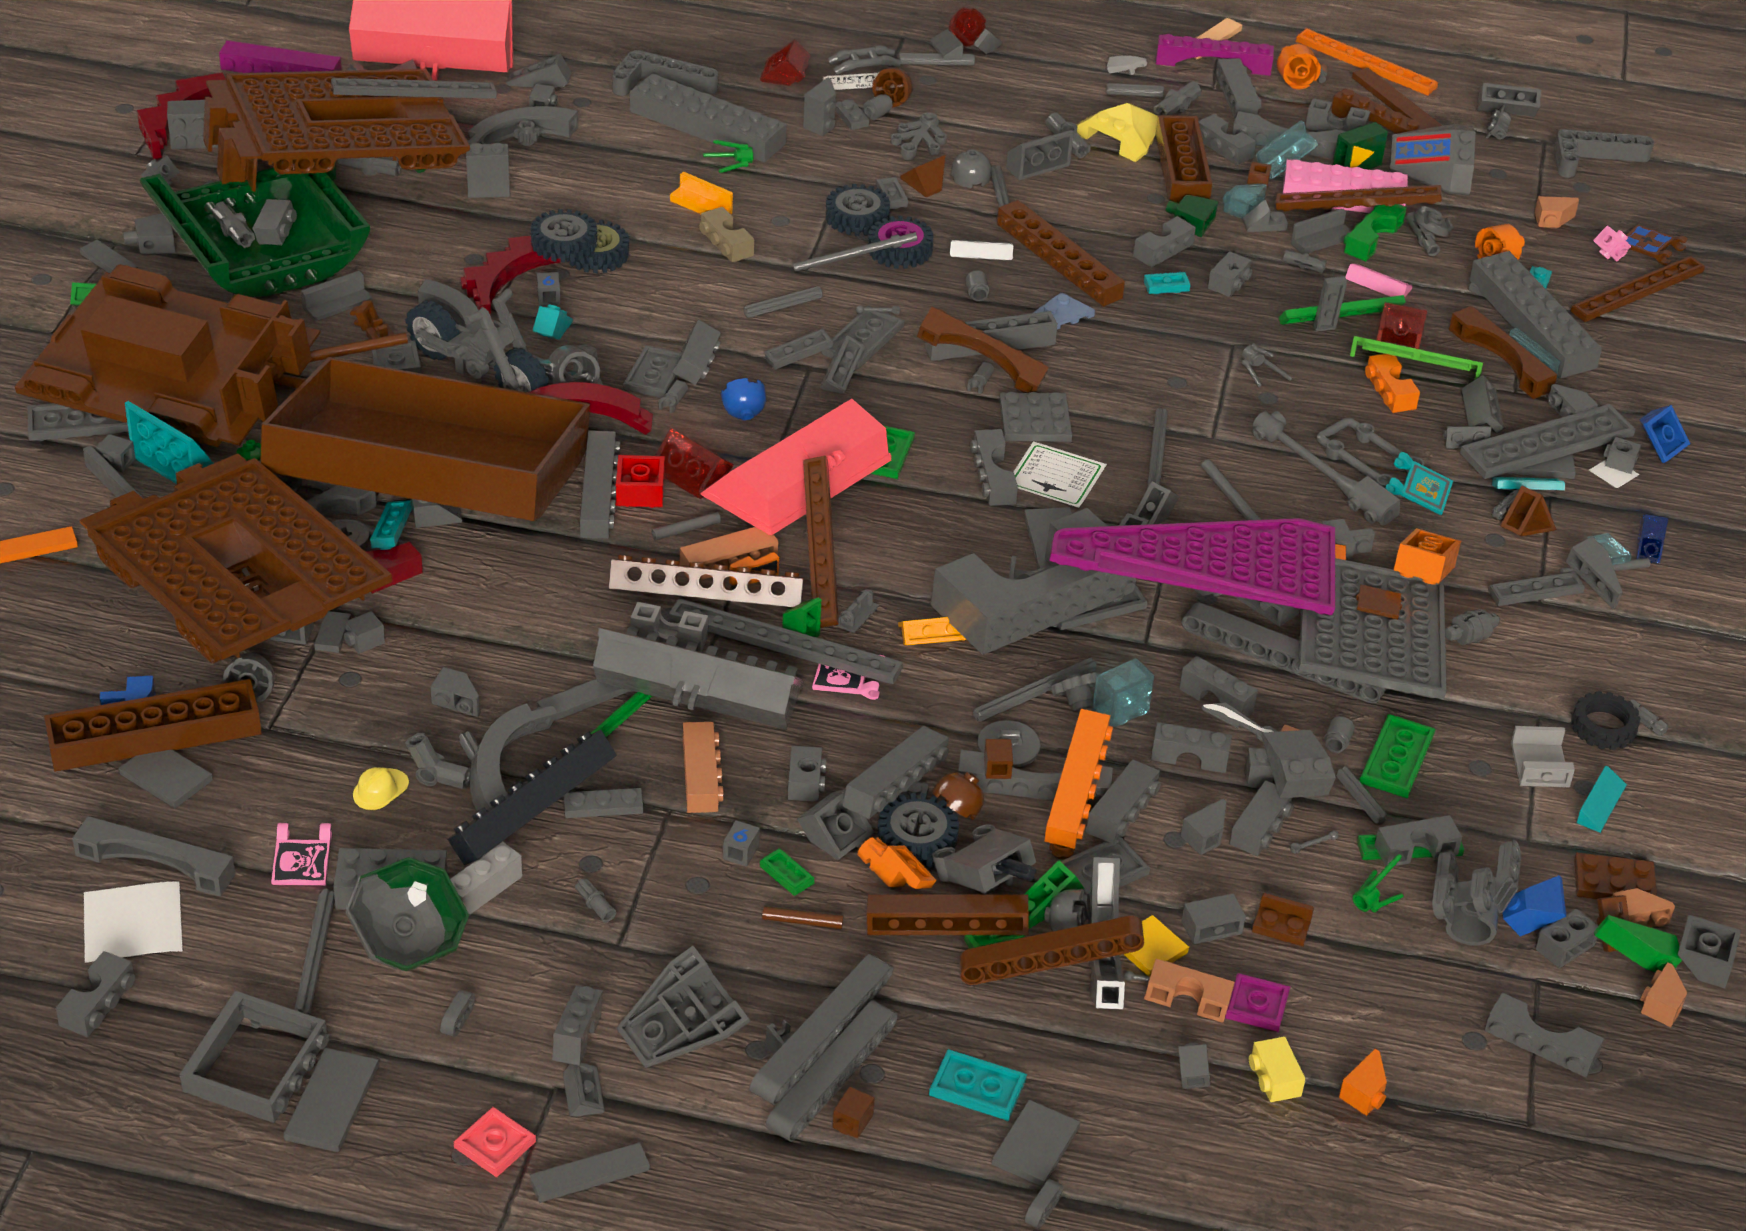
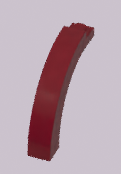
(603, 401)

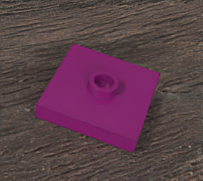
(1257, 1002)

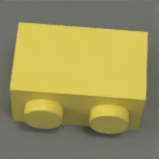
(1277, 1069)

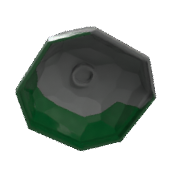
(407, 914)

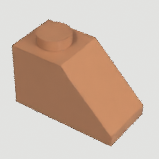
(1555, 210)

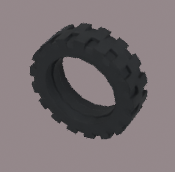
(1601, 736)

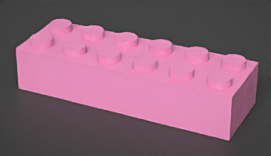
(1315, 176)

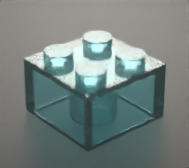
(1123, 692)

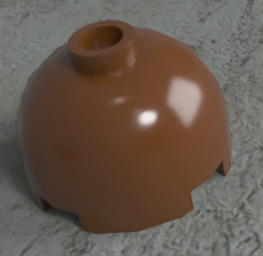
(895, 84)
(961, 793)

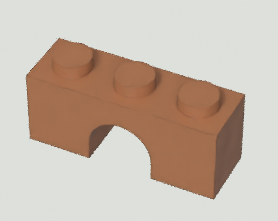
(1208, 990)

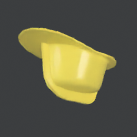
(379, 787)

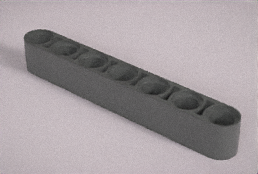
(831, 1071)

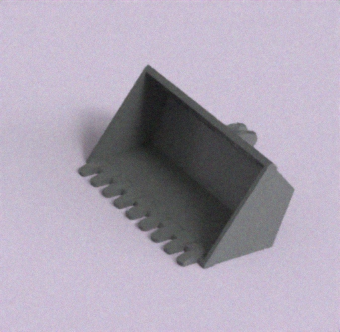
(697, 677)

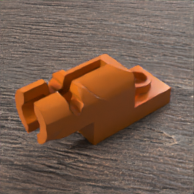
(895, 865)

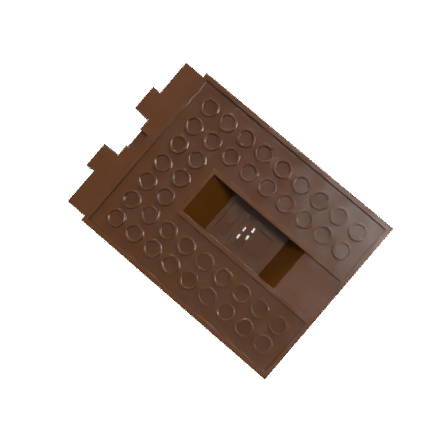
(306, 128)
(172, 354)
(212, 526)

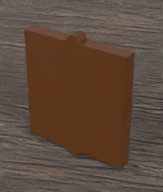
(1379, 601)

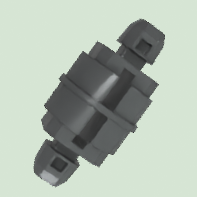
(1472, 626)

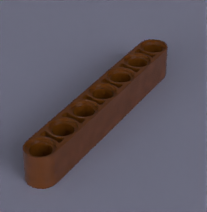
(1051, 950)

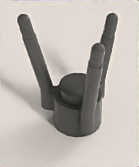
(1254, 356)

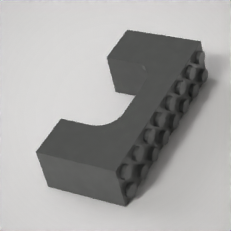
(1002, 610)

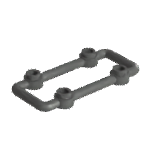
(1364, 434)

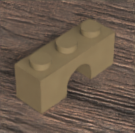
(718, 227)

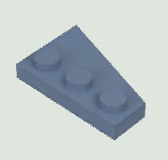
(1066, 309)

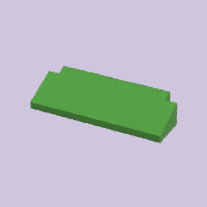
(1416, 354)

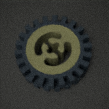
(610, 251)

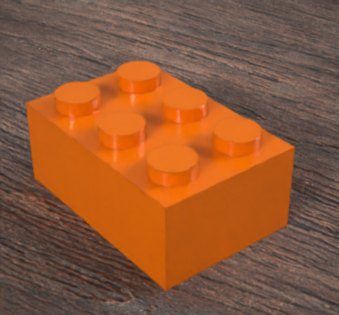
(1427, 556)

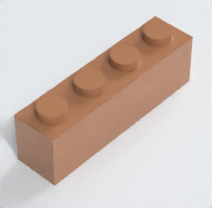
(729, 549)
(700, 767)

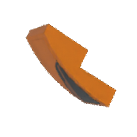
(769, 562)

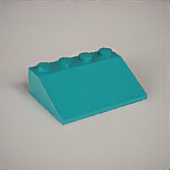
(161, 445)

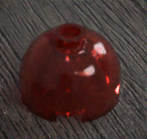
(967, 25)

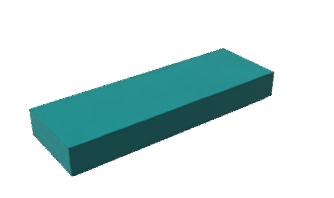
(1530, 483)

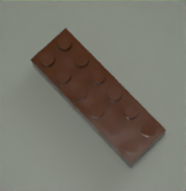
(1183, 157)

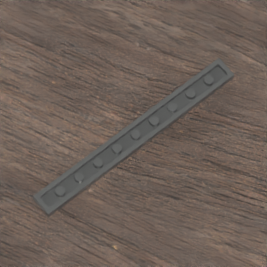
(793, 643)

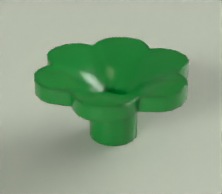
(250, 450)

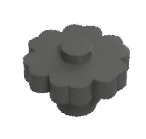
(1076, 689)

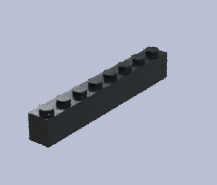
(532, 797)

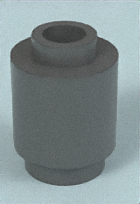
(877, 106)
(977, 285)
(1339, 734)

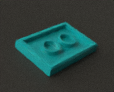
(978, 1084)

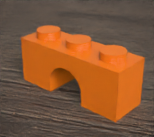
(1384, 374)

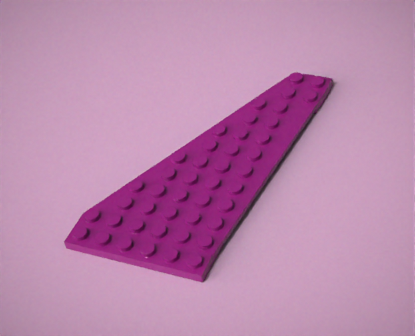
(1250, 559)

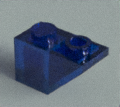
(1651, 538)

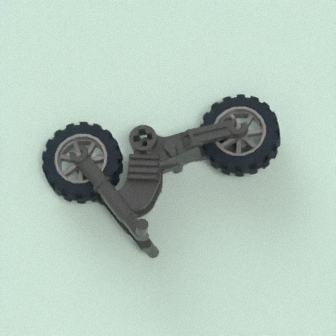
(441, 337)

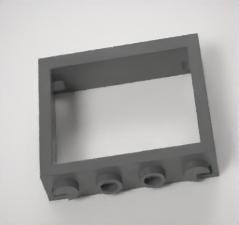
(268, 1013)

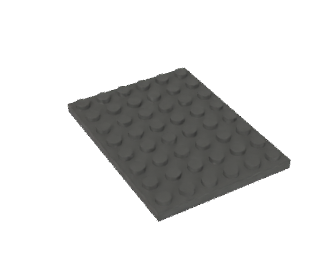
(1376, 648)

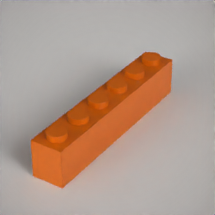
(1077, 779)

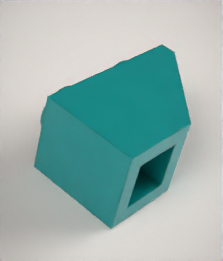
(551, 322)

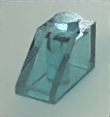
(1243, 199)

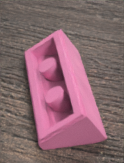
(1377, 281)

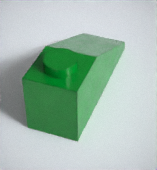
(1046, 888)
(1640, 943)

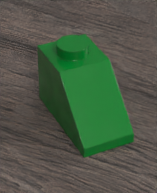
(804, 618)

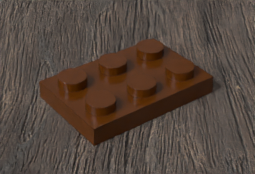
(1603, 875)

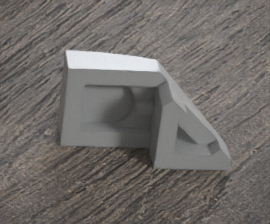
(1123, 63)

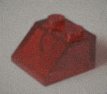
(786, 65)
(1401, 325)

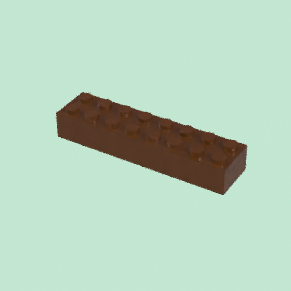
(152, 725)

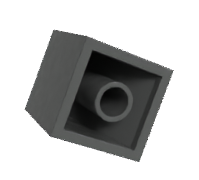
(488, 170)

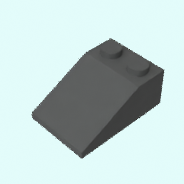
(1298, 764)

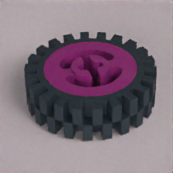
(909, 253)

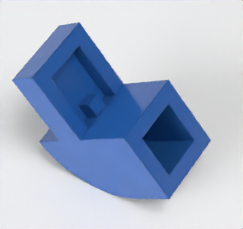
(136, 688)

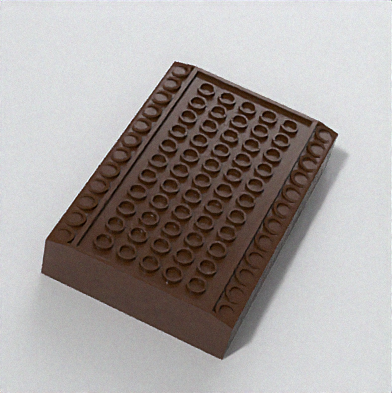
(427, 438)

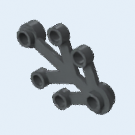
(927, 122)

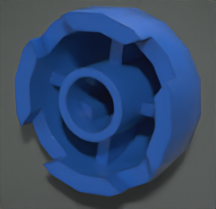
(744, 398)

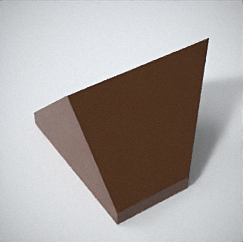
(926, 178)
(1528, 514)

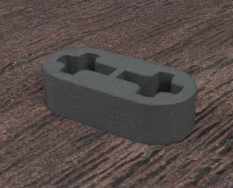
(457, 1013)
(1044, 1204)

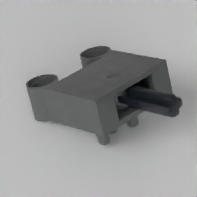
(987, 861)

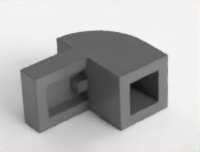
(1356, 540)

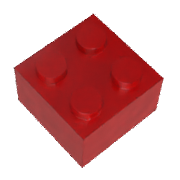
(640, 481)

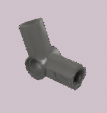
(433, 766)

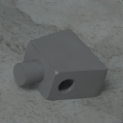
(152, 235)

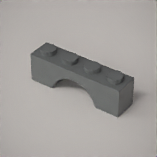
(998, 484)
(343, 500)
(1571, 1050)

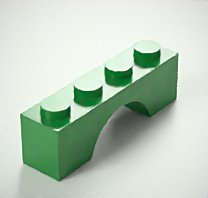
(1364, 238)

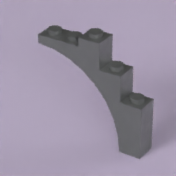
(1106, 973)

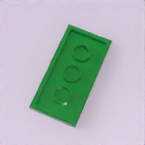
(1397, 756)

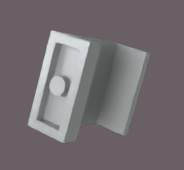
(1541, 757)

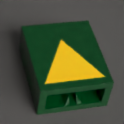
(1361, 147)

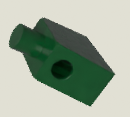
(1196, 211)

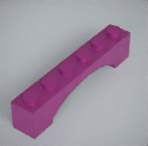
(1253, 56)

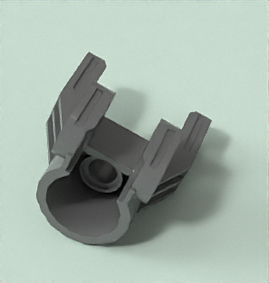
(585, 364)
(1475, 905)

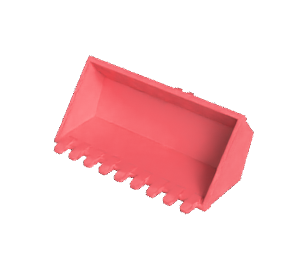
(434, 33)
(771, 485)

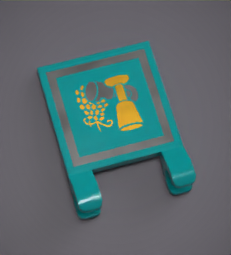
(1421, 485)

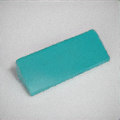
(1601, 800)

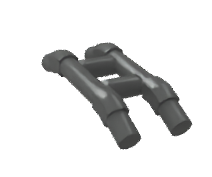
(855, 62)

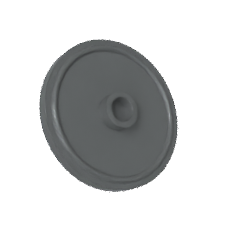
(1023, 739)

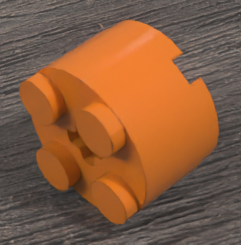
(1298, 66)
(1498, 240)

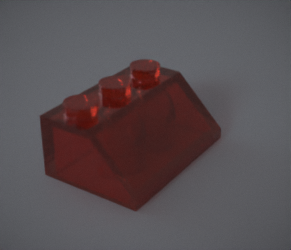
(691, 463)

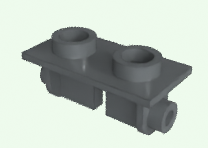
(1499, 123)
(1462, 435)
(858, 611)

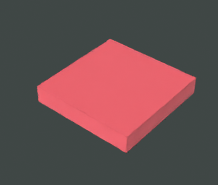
(494, 1141)

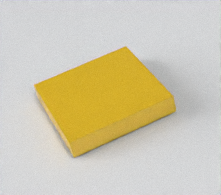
(1158, 944)

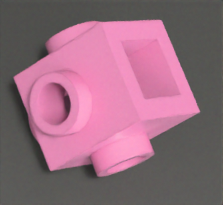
(1612, 243)

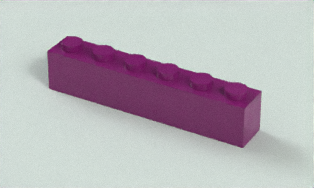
(262, 59)

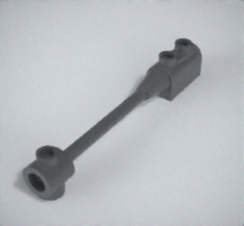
(1366, 494)

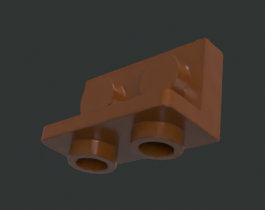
(1283, 919)

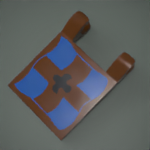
(1653, 243)

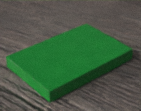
(899, 445)

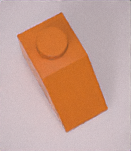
(1365, 1084)

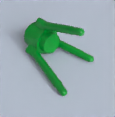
(743, 154)
(1368, 895)

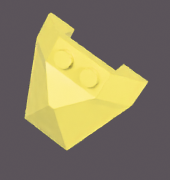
(1126, 123)

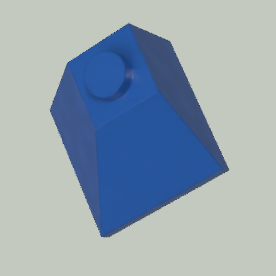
(1664, 432)
(1536, 906)

